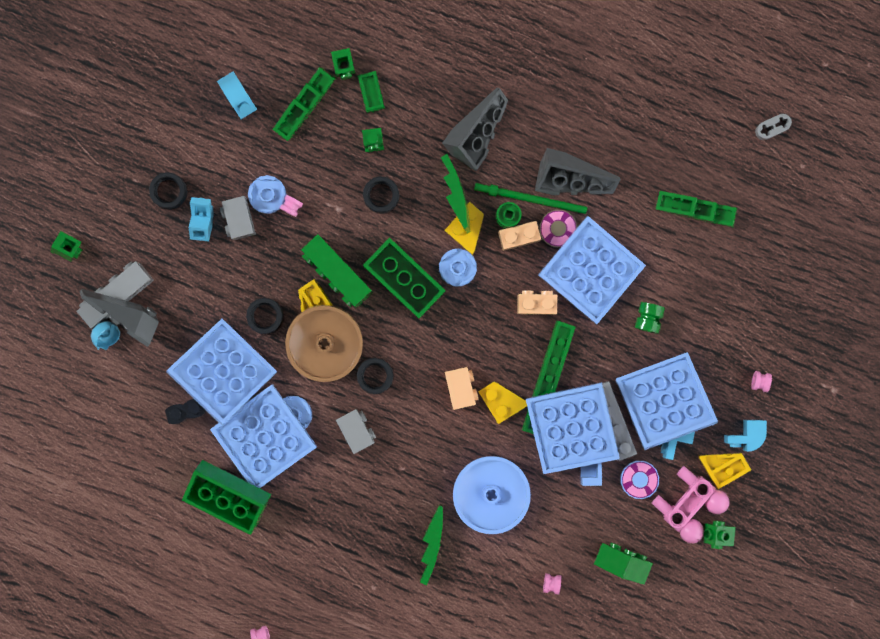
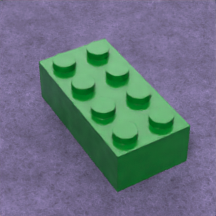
(331, 266)
(404, 278)
(226, 497)

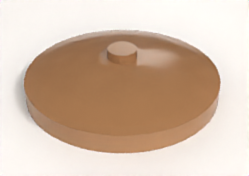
(324, 343)

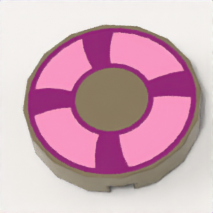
(557, 227)

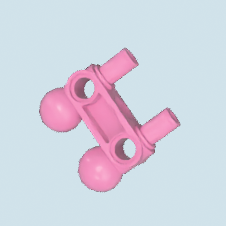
(691, 529)

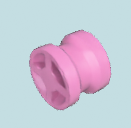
(291, 206)
(761, 381)
(552, 583)
(262, 633)

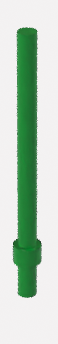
(493, 190)

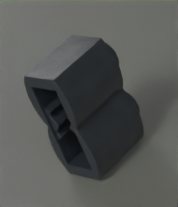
(182, 412)

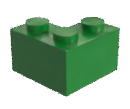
(623, 564)

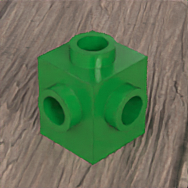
(719, 534)

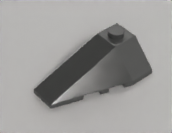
(473, 133)
(565, 173)
(135, 318)

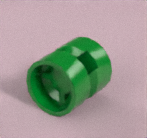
(508, 215)
(649, 317)

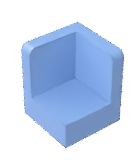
(591, 475)

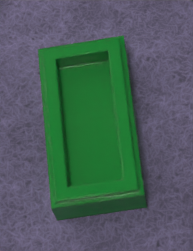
(371, 92)

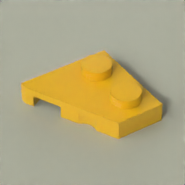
(459, 234)
(312, 295)
(501, 401)
(724, 467)

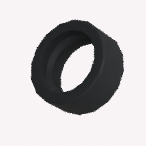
(168, 176)
(381, 180)
(265, 301)
(375, 361)

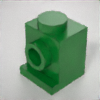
(340, 57)
(373, 140)
(64, 240)

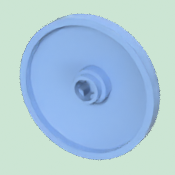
(491, 495)

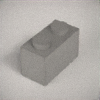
(238, 218)
(356, 431)

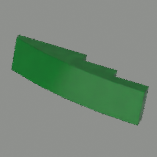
(304, 104)
(457, 198)
(696, 209)
(433, 537)

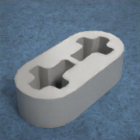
(771, 123)

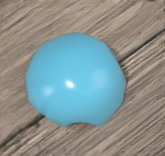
(105, 335)

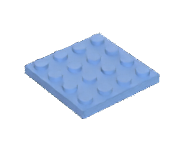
(591, 270)
(221, 372)
(666, 401)
(572, 428)
(264, 437)

